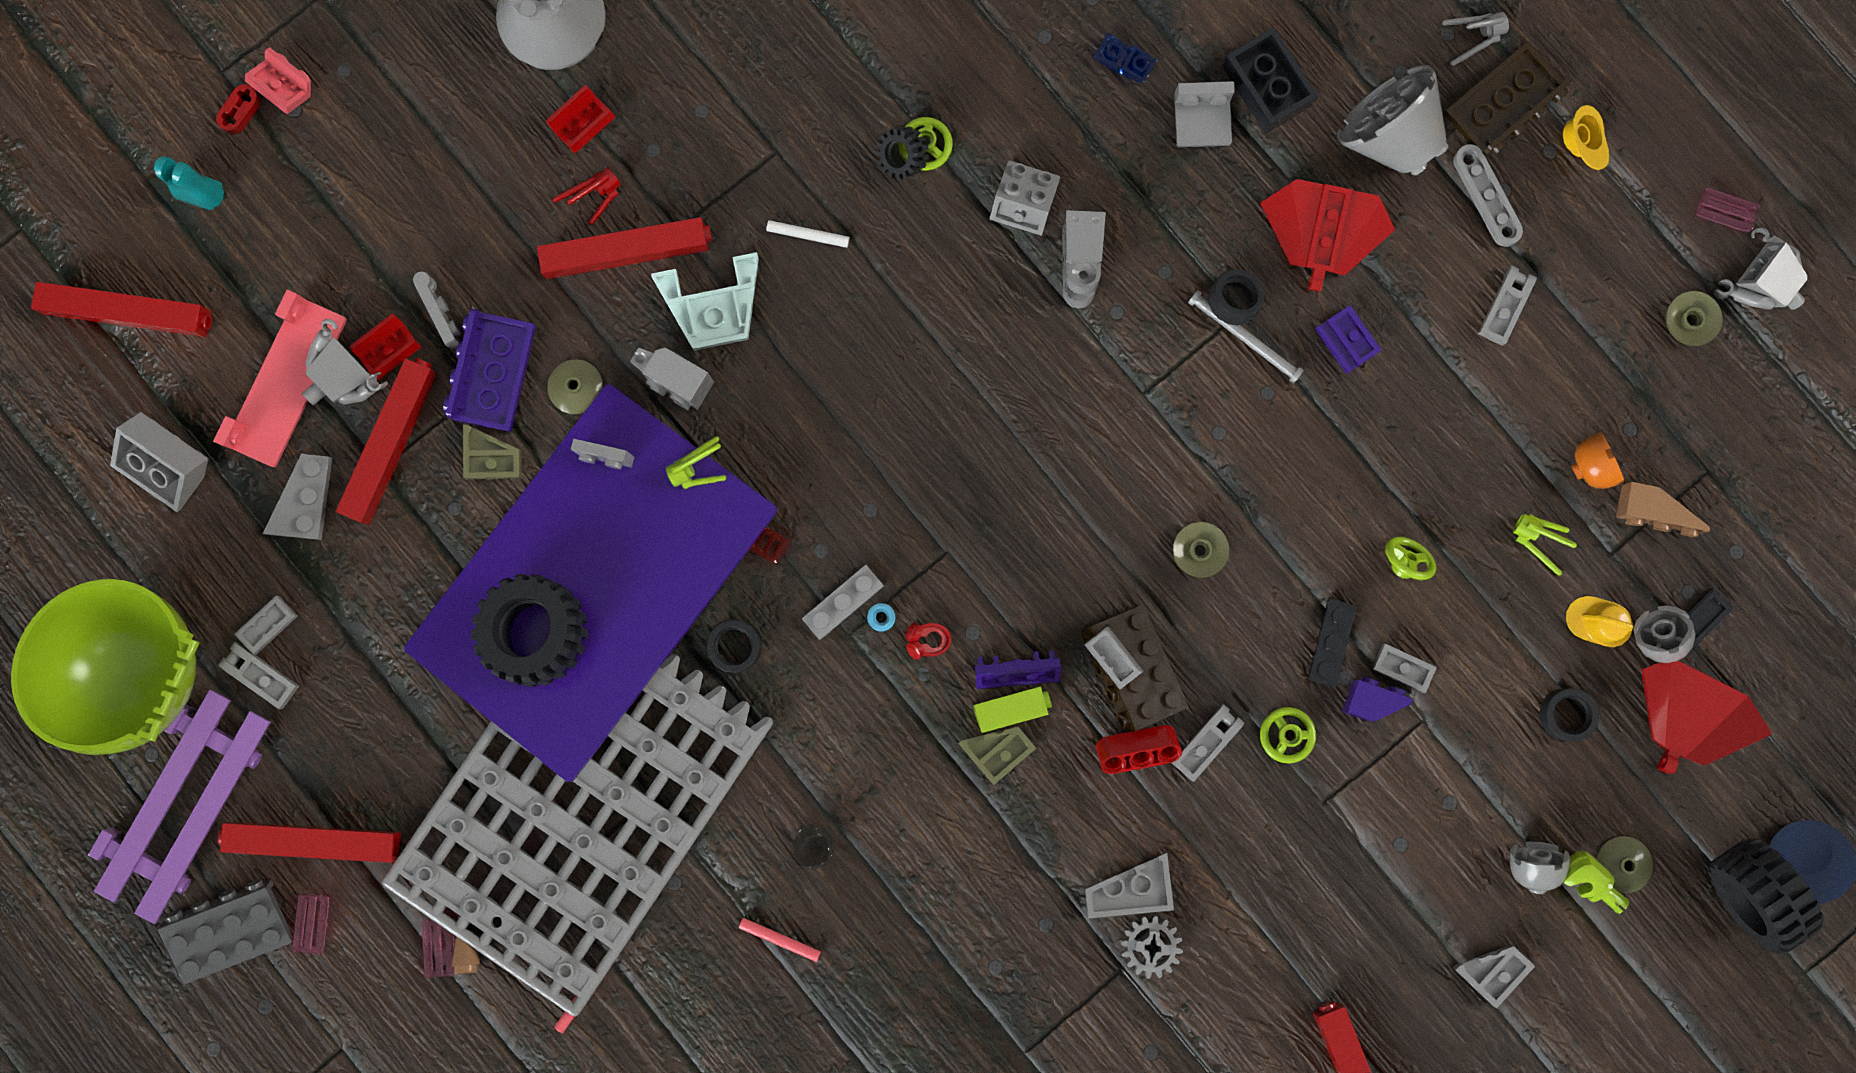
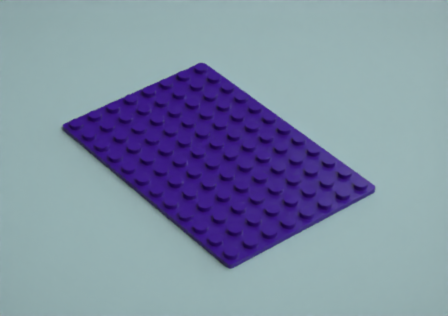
(626, 548)

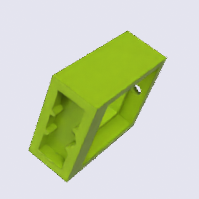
(1012, 709)

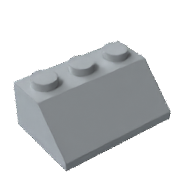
(157, 460)

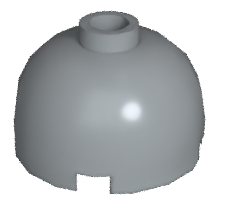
(1665, 634)
(1539, 866)

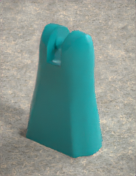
(189, 185)

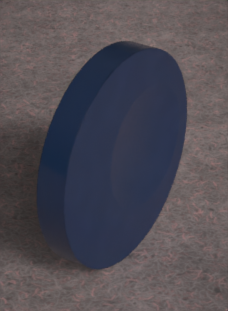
(1819, 856)

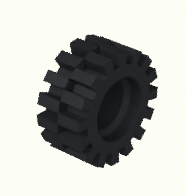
(889, 156)

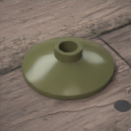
(1705, 314)
(577, 400)
(1215, 549)
(1618, 851)

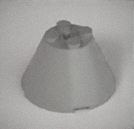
(550, 31)
(1399, 122)

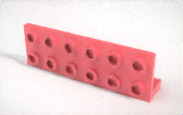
(276, 396)

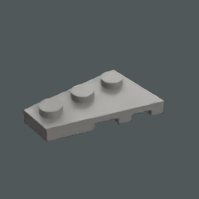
(303, 501)
(1133, 892)

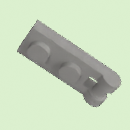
(1507, 306)
(437, 307)
(259, 676)
(1207, 743)

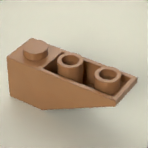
(1654, 506)

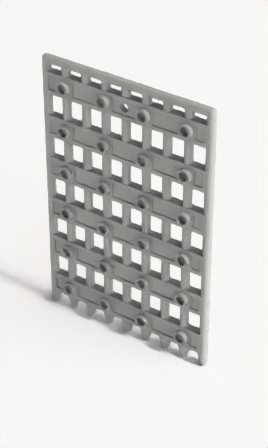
(583, 840)

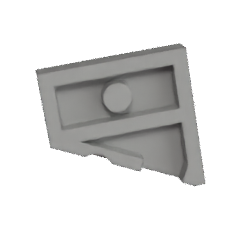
(1495, 973)

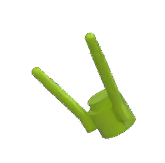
(682, 469)
(1531, 527)

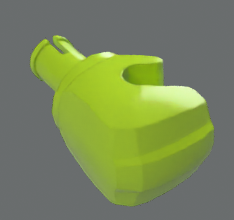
(1585, 869)

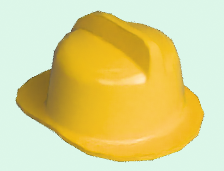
(1586, 137)
(1599, 621)

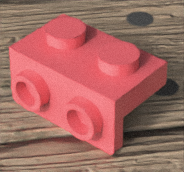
(280, 81)

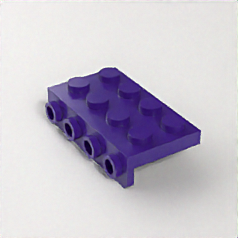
(489, 370)

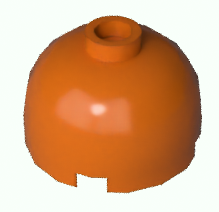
(1596, 463)

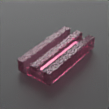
(1731, 200)
(300, 920)
(427, 950)

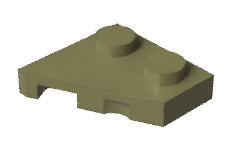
(488, 457)
(998, 751)

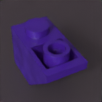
(1373, 702)

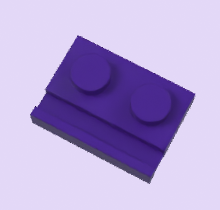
(1348, 339)

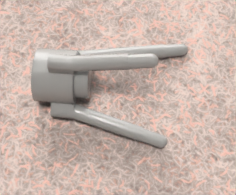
(1490, 25)

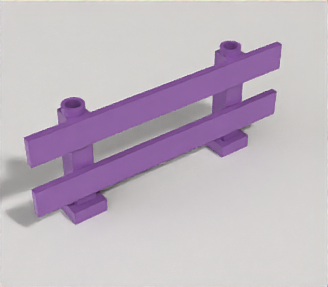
(130, 854)

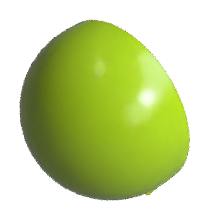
(103, 668)

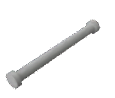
(1249, 339)

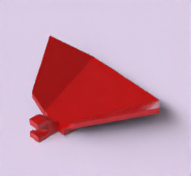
(1326, 226)
(1697, 715)

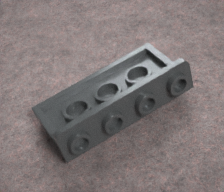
(225, 930)

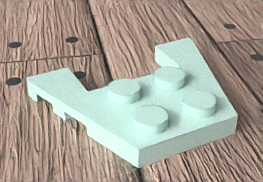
(714, 315)

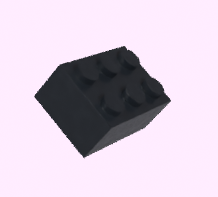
(1269, 80)

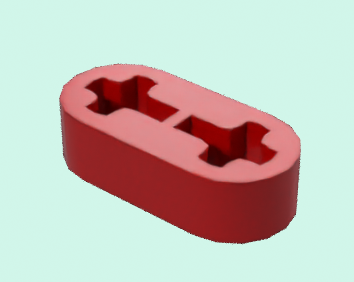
(238, 109)

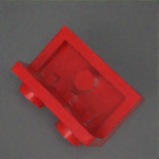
(580, 119)
(385, 346)

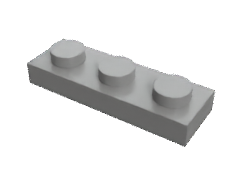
(842, 602)

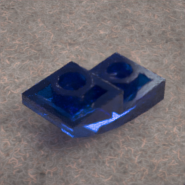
(1123, 59)

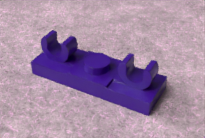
(1017, 672)

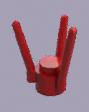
(603, 182)

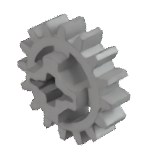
(1138, 944)

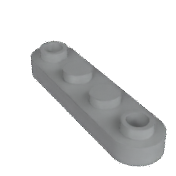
(1488, 195)

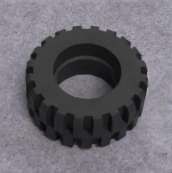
(498, 614)
(1766, 896)

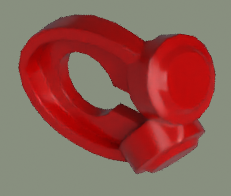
(918, 650)

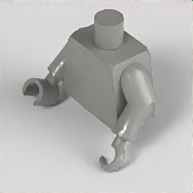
(1771, 277)
(336, 371)

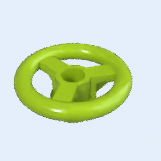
(928, 133)
(1405, 562)
(1278, 753)

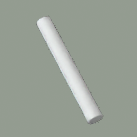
(809, 234)

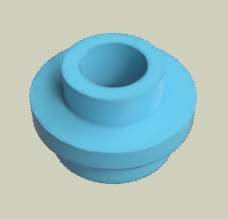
(874, 610)

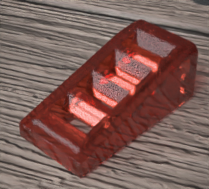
(780, 550)

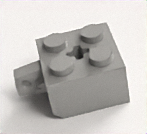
(673, 375)

